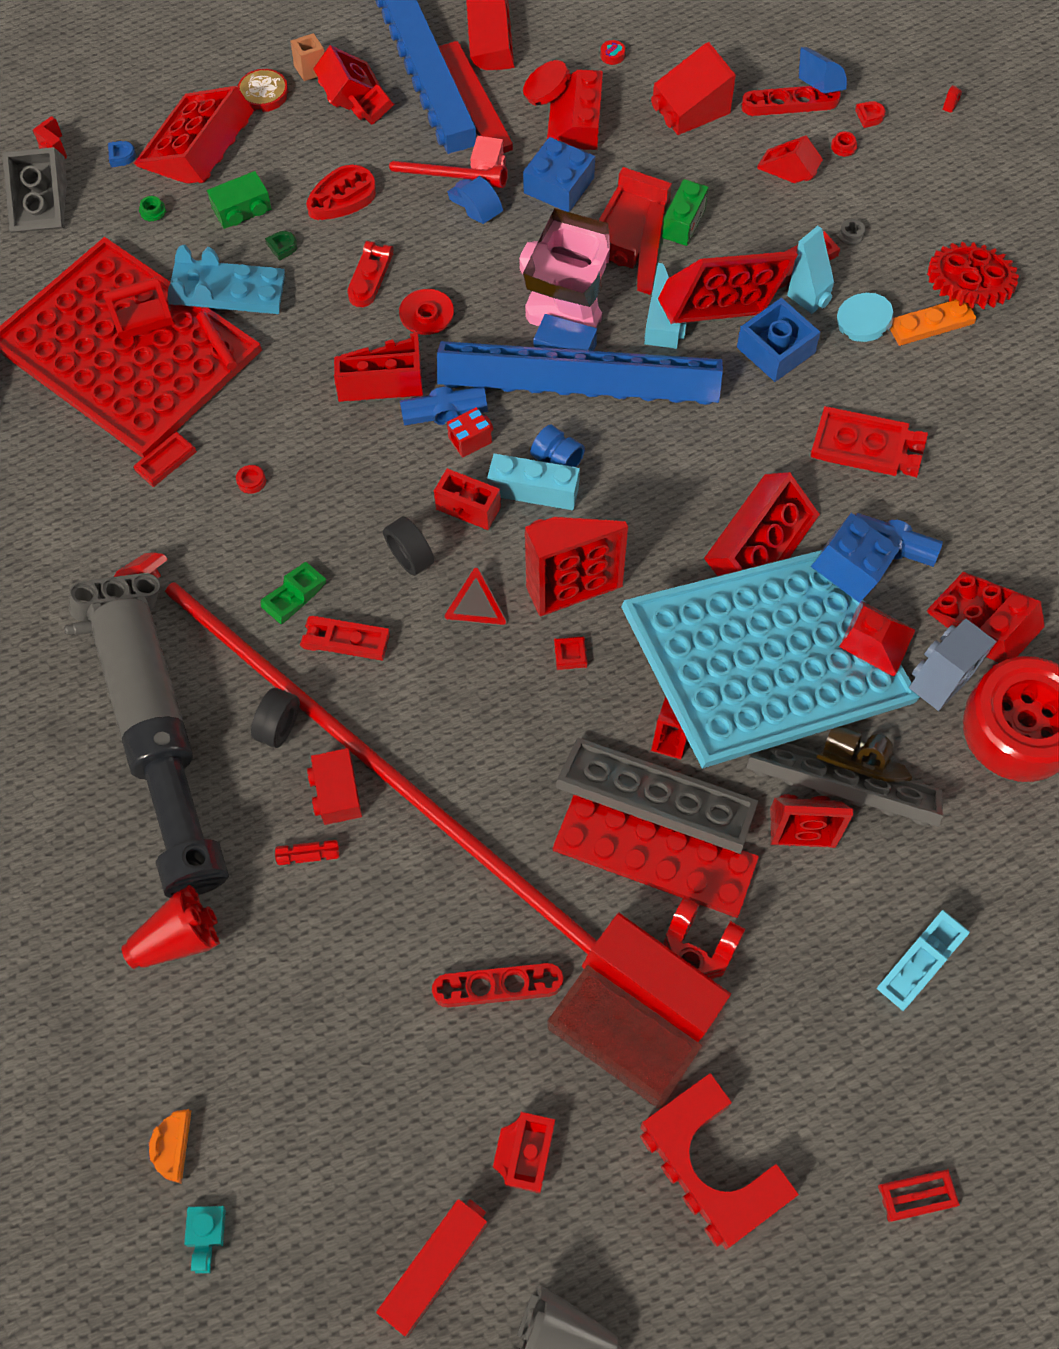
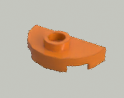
(169, 1145)

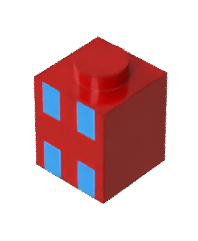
(470, 432)

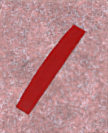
(649, 248)

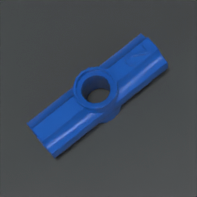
(442, 405)
(911, 544)

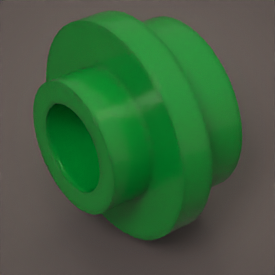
(152, 208)

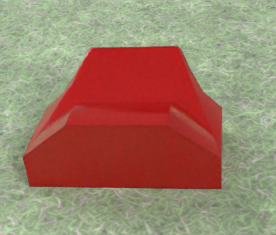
(524, 1151)

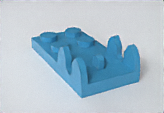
(224, 284)

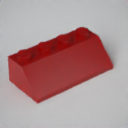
(764, 527)

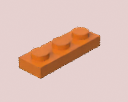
(931, 321)

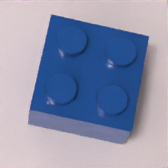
(559, 174)
(778, 339)
(855, 557)

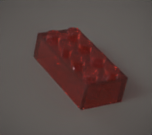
(624, 1037)

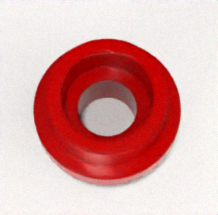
(844, 144)

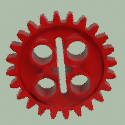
(972, 275)

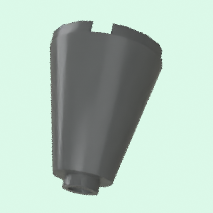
(556, 1324)

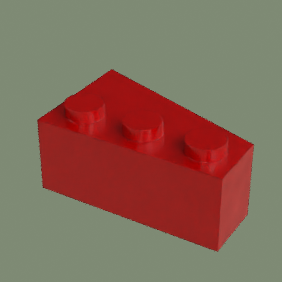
(381, 372)

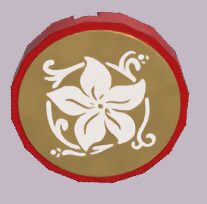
(264, 89)

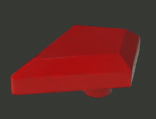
(144, 564)

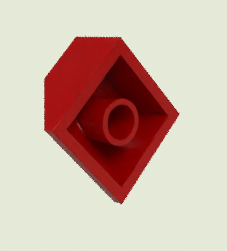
(344, 75)

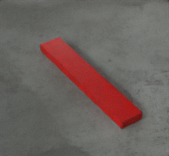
(474, 97)

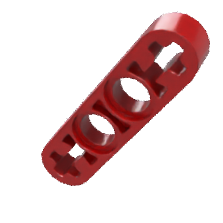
(790, 104)
(497, 979)

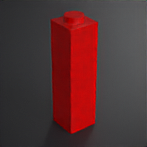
(433, 1266)

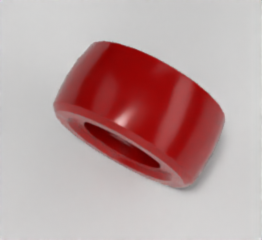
(998, 736)

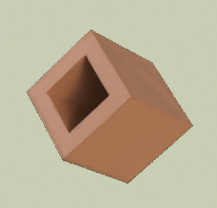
(306, 54)

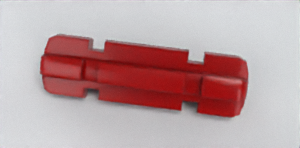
(307, 852)

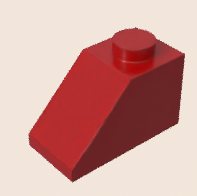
(792, 160)

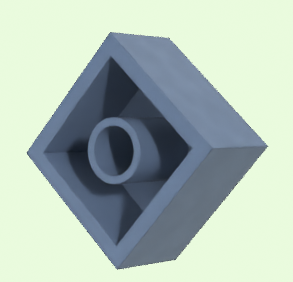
(950, 663)

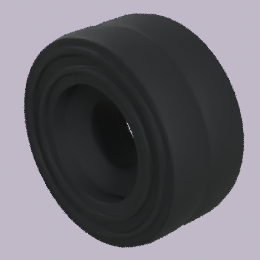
(275, 717)

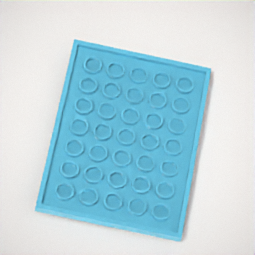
(759, 658)

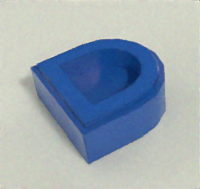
(121, 153)

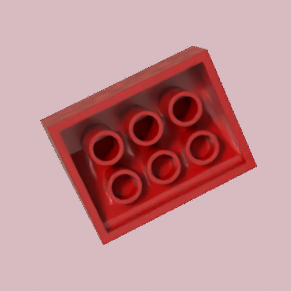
(196, 134)
(725, 286)
(573, 560)

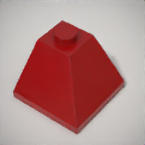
(877, 638)

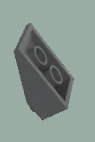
(35, 189)

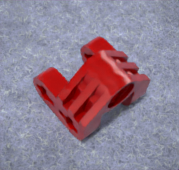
(724, 952)

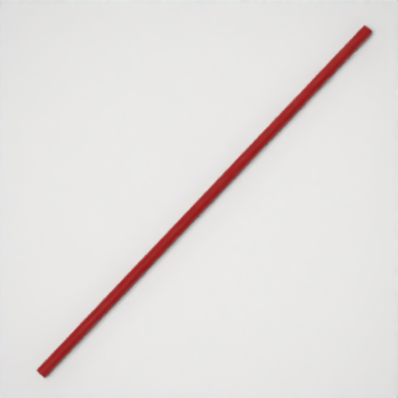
(385, 771)

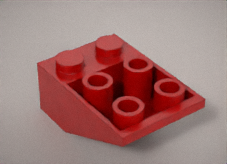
(996, 610)

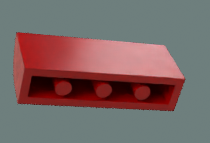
(490, 34)

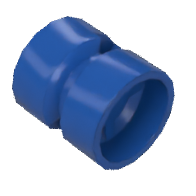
(554, 448)

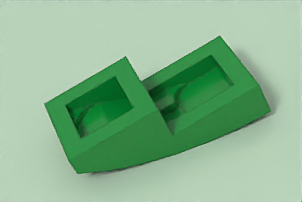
(296, 591)

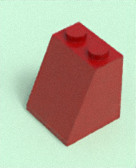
(695, 91)

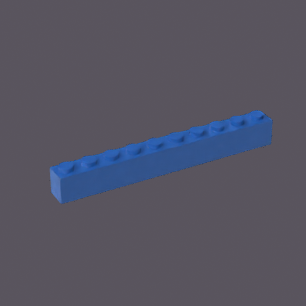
(430, 74)
(579, 372)

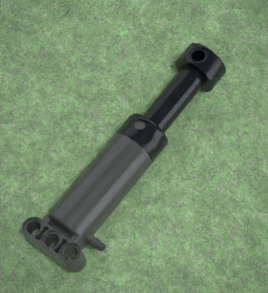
(148, 720)

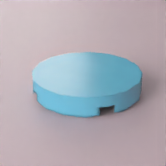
(865, 317)

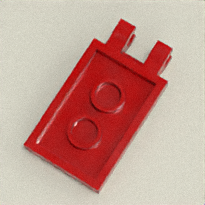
(868, 442)

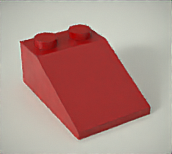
(808, 821)

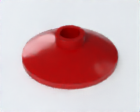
(426, 303)

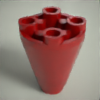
(173, 932)

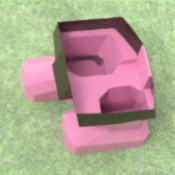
(566, 269)

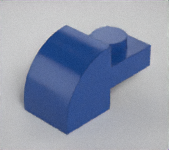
(477, 198)

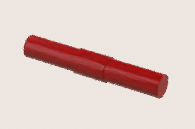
(216, 340)

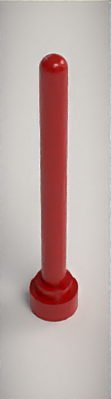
(496, 176)

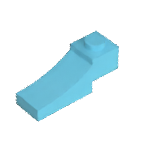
(923, 960)

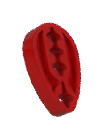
(337, 181)

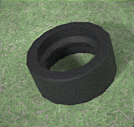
(408, 545)

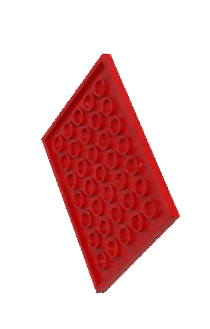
(129, 386)

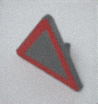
(475, 603)

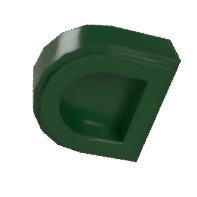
(282, 244)

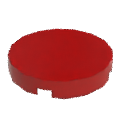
(546, 82)

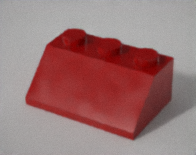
(576, 112)

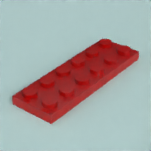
(656, 856)

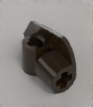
(867, 758)

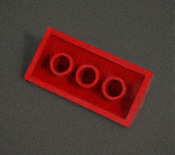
(657, 977)

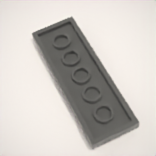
(802, 768)
(657, 795)

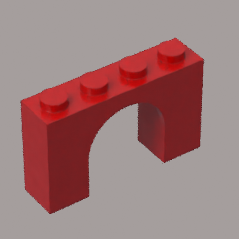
(727, 1213)

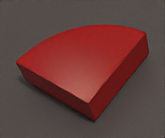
(952, 98)

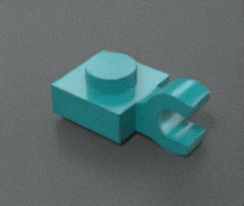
(203, 1231)

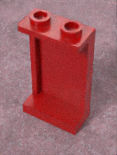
(628, 212)

